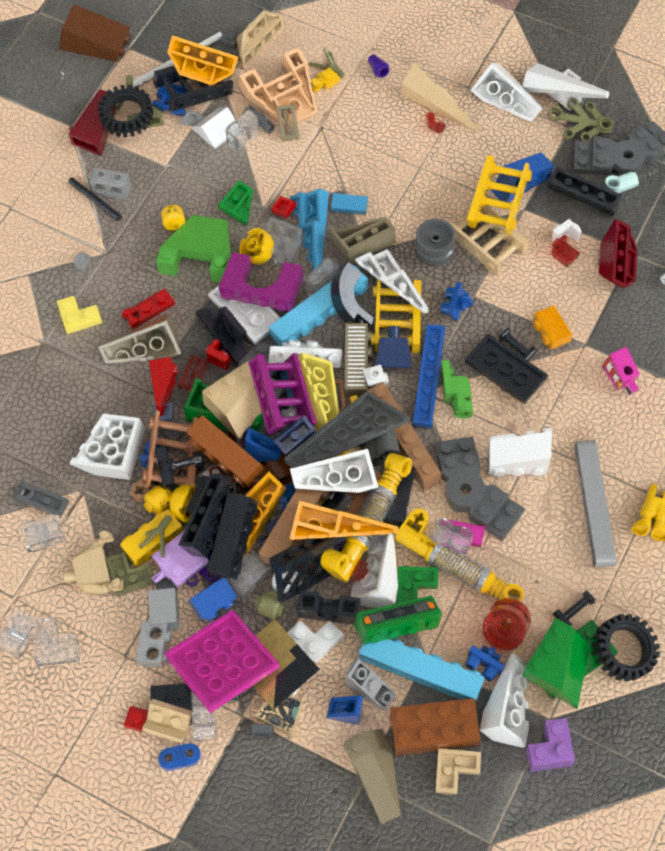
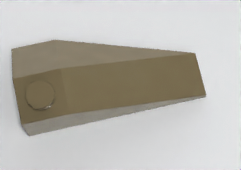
(374, 766)

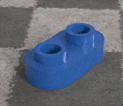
(179, 758)

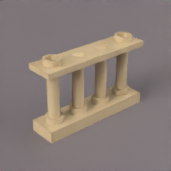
(516, 241)

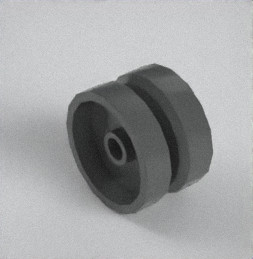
(435, 242)

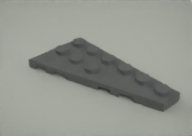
(355, 425)

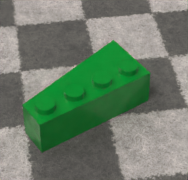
(195, 408)

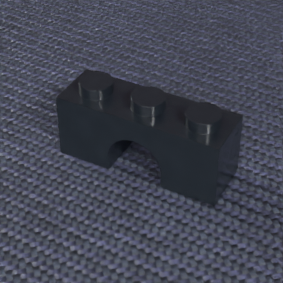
(315, 607)

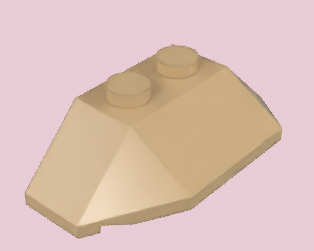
(258, 35)

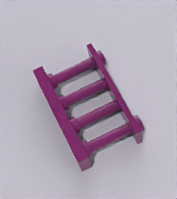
(266, 395)

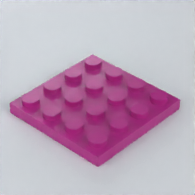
(221, 661)

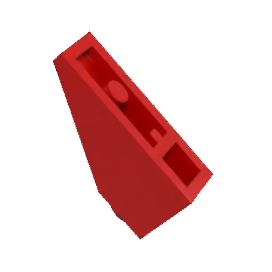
(163, 381)

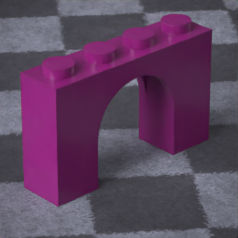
(278, 295)

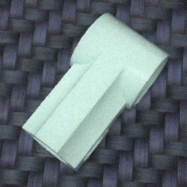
(622, 182)

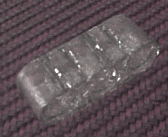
(202, 721)

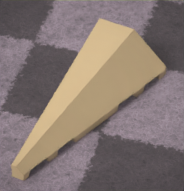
(424, 91)

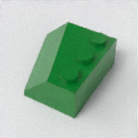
(560, 663)

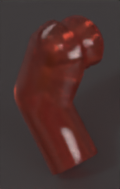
(433, 125)

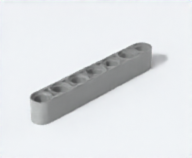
(595, 504)

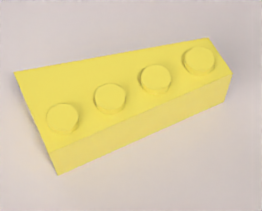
(320, 387)

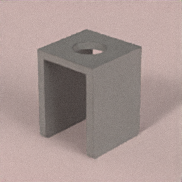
(164, 608)

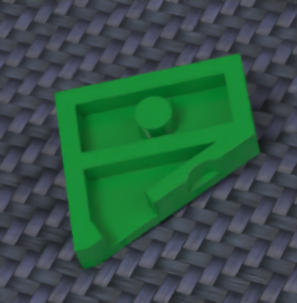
(238, 202)

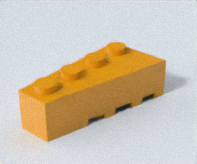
(267, 494)

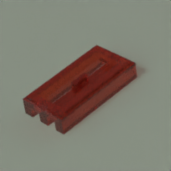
(187, 387)

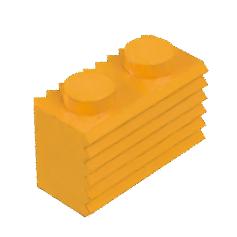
(552, 327)

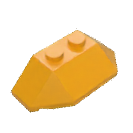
(200, 61)

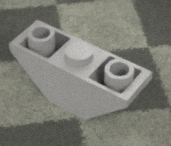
(369, 685)

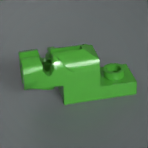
(457, 391)

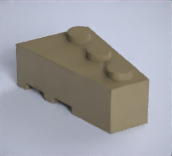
(363, 238)

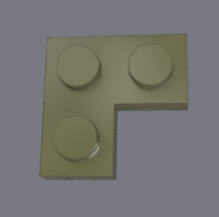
(132, 578)

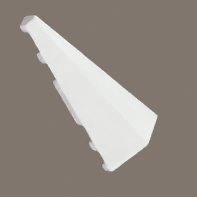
(547, 80)
(387, 271)

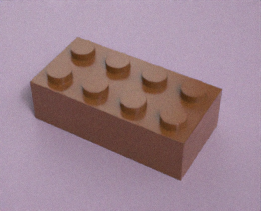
(222, 449)
(434, 726)

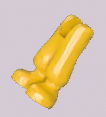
(651, 509)

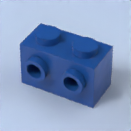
(212, 599)

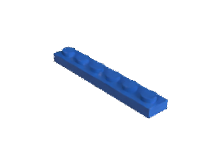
(429, 376)

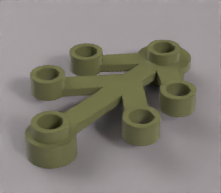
(582, 120)

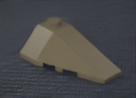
(147, 342)

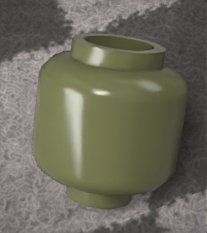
(269, 605)

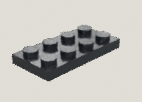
(506, 368)

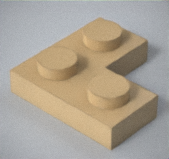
(452, 763)

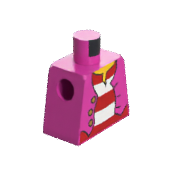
(622, 370)

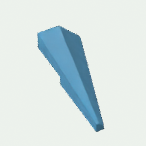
(312, 216)

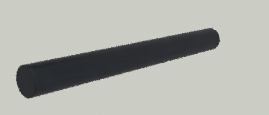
(95, 199)

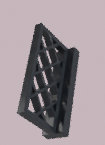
(294, 556)

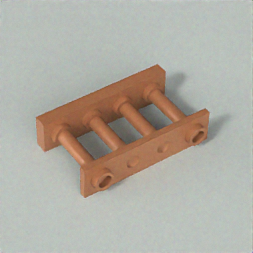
(187, 446)

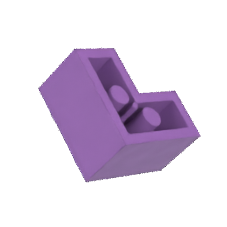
(557, 749)

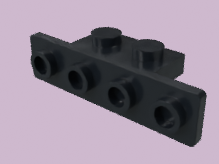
(226, 330)

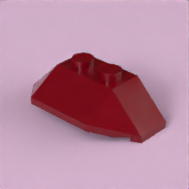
(618, 255)

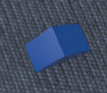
(260, 446)
(346, 709)

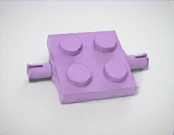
(177, 563)

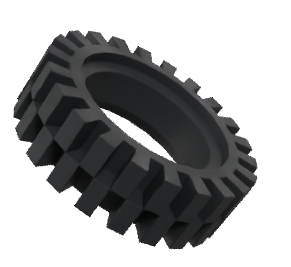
(129, 94)
(646, 640)

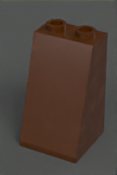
(93, 35)

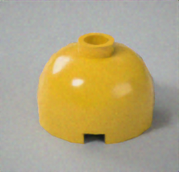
(257, 245)
(180, 500)

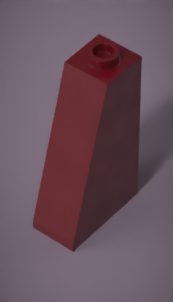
(88, 130)

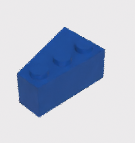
(540, 168)

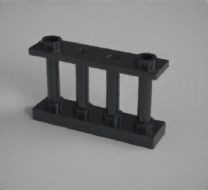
(170, 75)

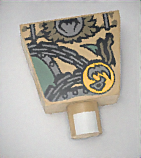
(284, 717)

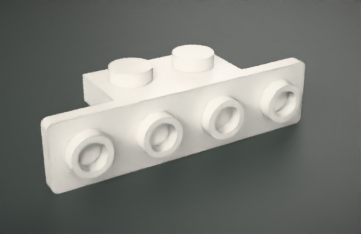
(280, 353)

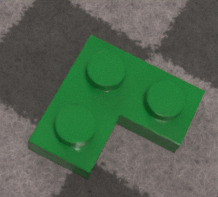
(415, 578)

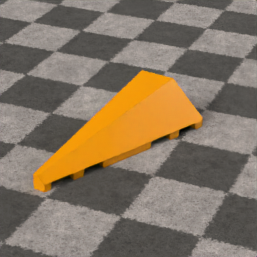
(320, 522)

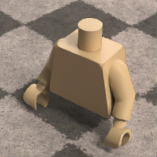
(92, 569)

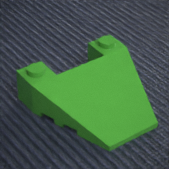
(199, 240)

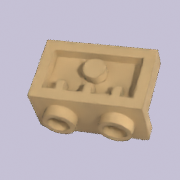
(167, 721)

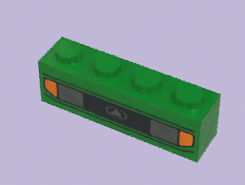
(398, 620)

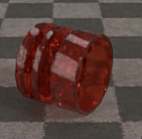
(499, 631)

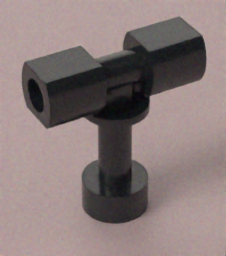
(169, 466)

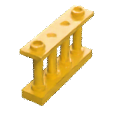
(485, 183)
(412, 324)

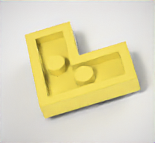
(77, 319)

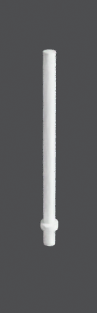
(139, 80)

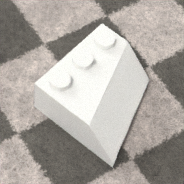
(111, 447)
(520, 454)

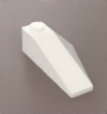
(504, 92)
(505, 711)

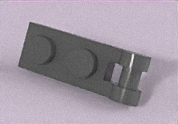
(41, 499)

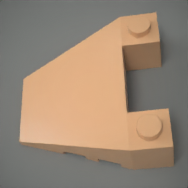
(286, 90)

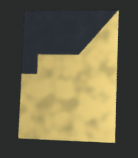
(293, 662)

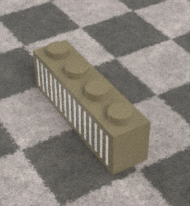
(356, 358)

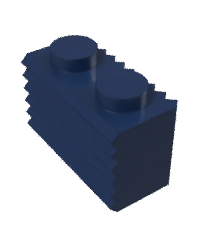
(294, 435)

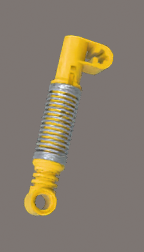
(452, 562)
(343, 563)

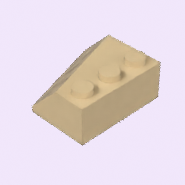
(234, 400)

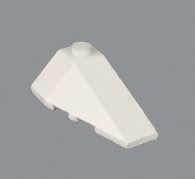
(340, 474)
(381, 581)

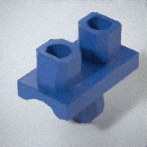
(459, 301)
(487, 658)

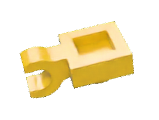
(325, 79)

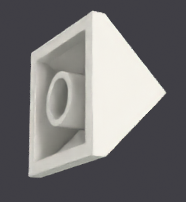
(213, 126)

